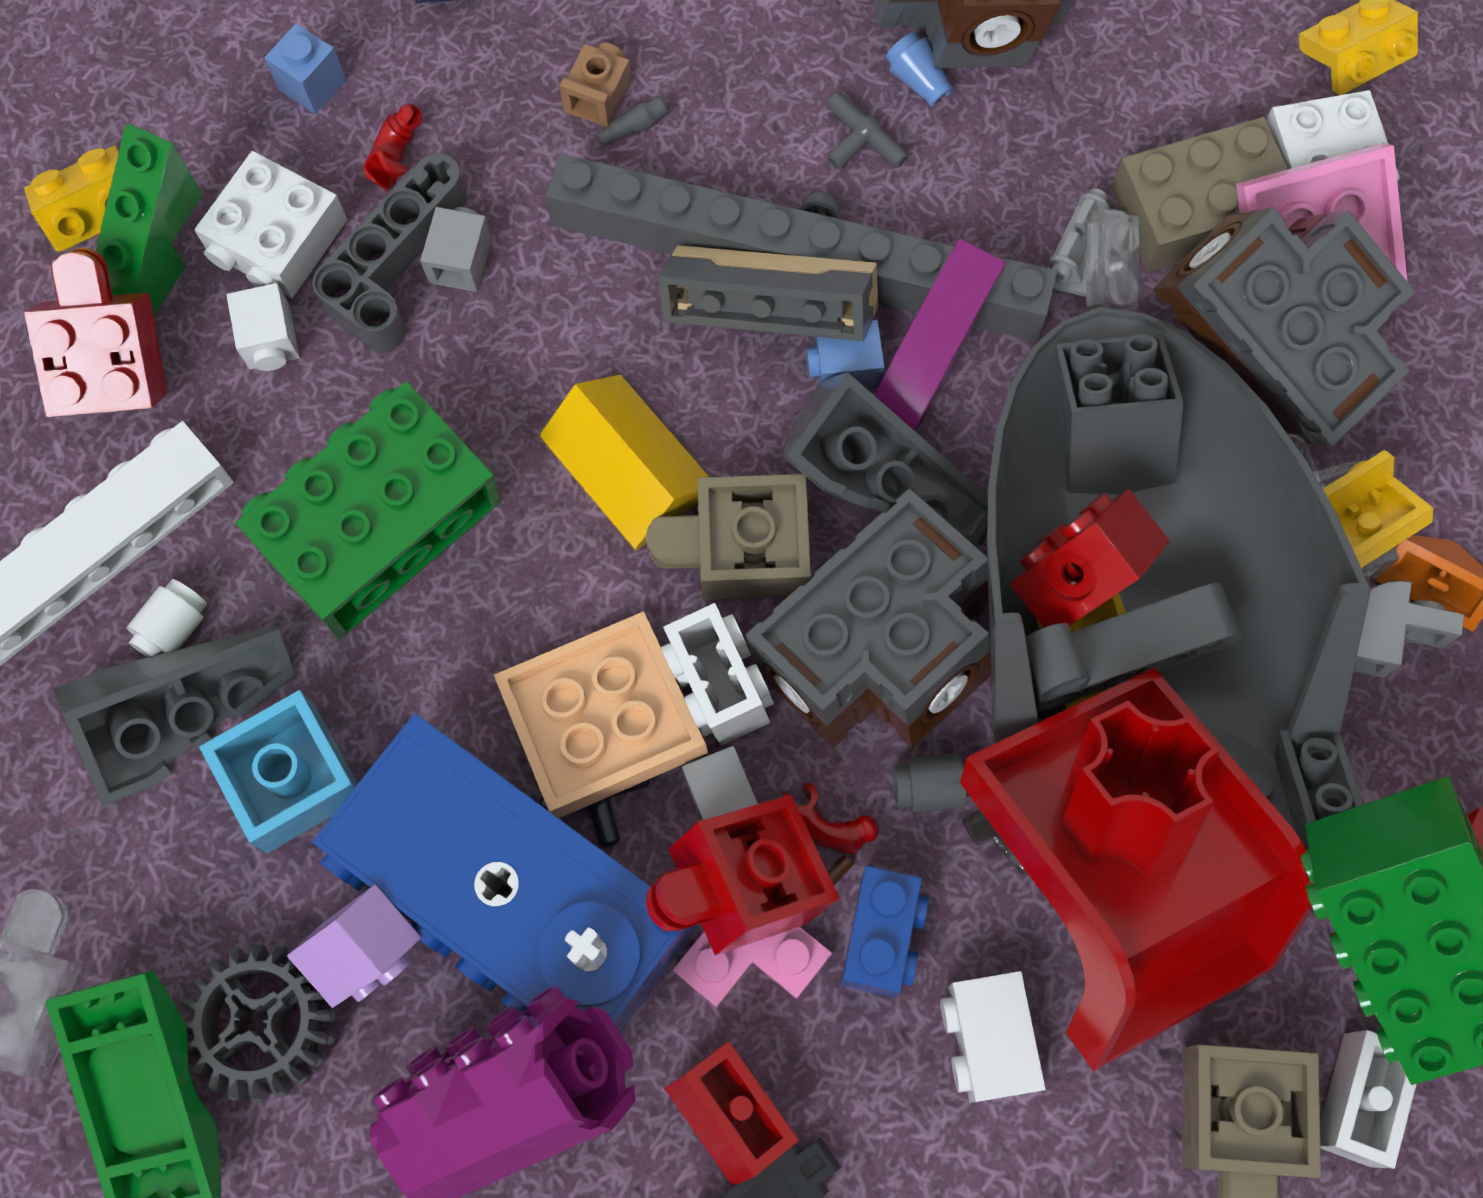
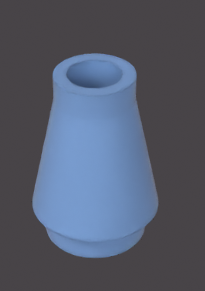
(914, 66)

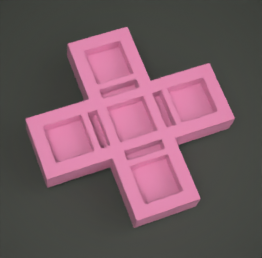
(786, 958)

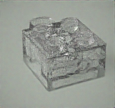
(31, 976)

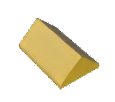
(622, 456)

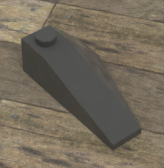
(871, 457)
(154, 708)

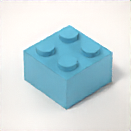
(280, 771)

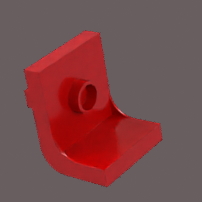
(1148, 854)

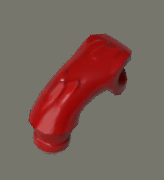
(397, 131)
(840, 836)

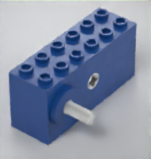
(450, 832)

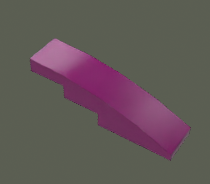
(939, 332)

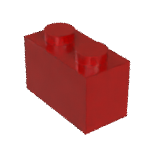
(731, 1114)

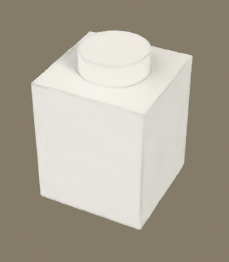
(263, 327)

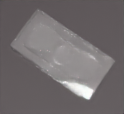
(1112, 260)

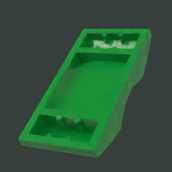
(135, 1090)

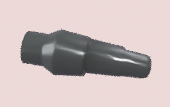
(636, 119)

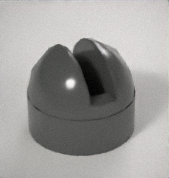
(823, 199)

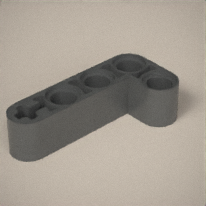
(429, 185)
(1117, 649)

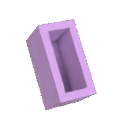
(356, 948)

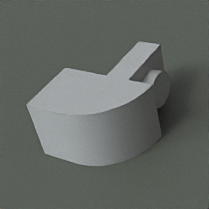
(1394, 620)

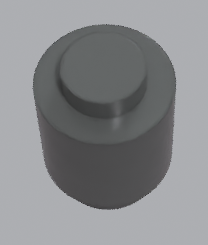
(929, 783)

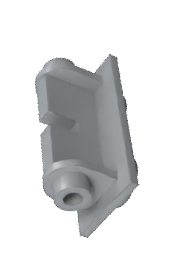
(1071, 252)

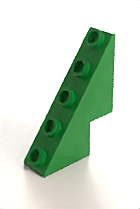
(144, 214)

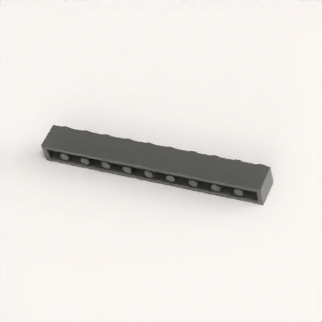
(670, 213)

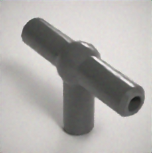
(864, 131)

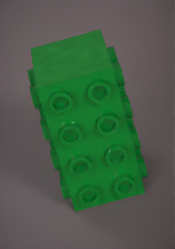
(370, 509)
(1409, 919)

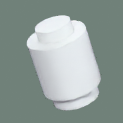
(166, 619)

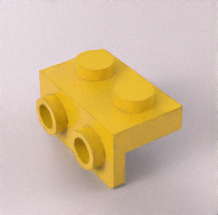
(1362, 41)
(73, 200)
(1376, 507)

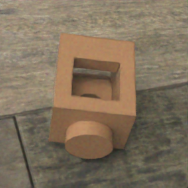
(596, 83)

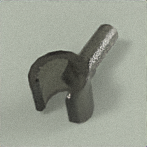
(981, 830)

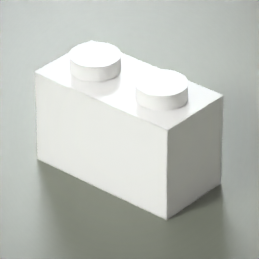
(992, 1037)
(1366, 1104)

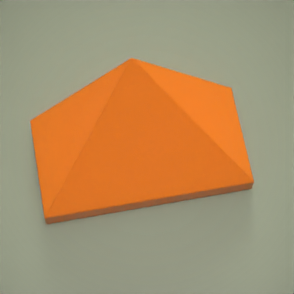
(1441, 574)

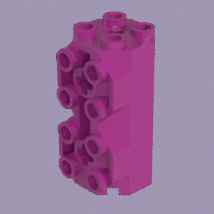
(504, 1098)

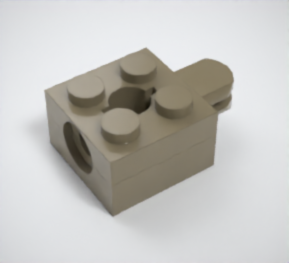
(744, 540)
(1250, 1117)

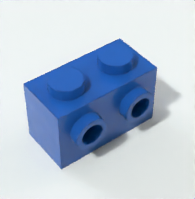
(882, 931)

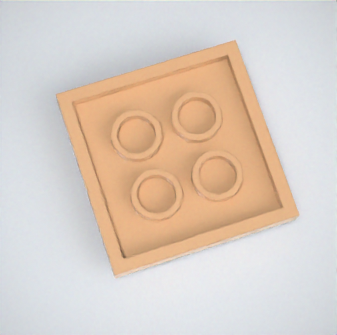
(600, 715)

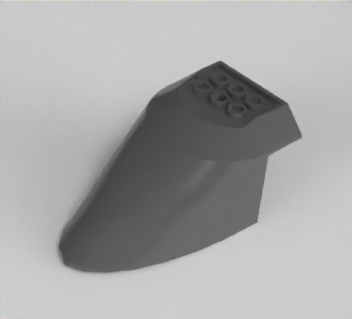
(1154, 411)

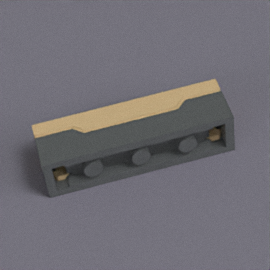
(769, 292)

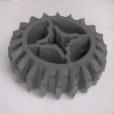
(237, 1037)

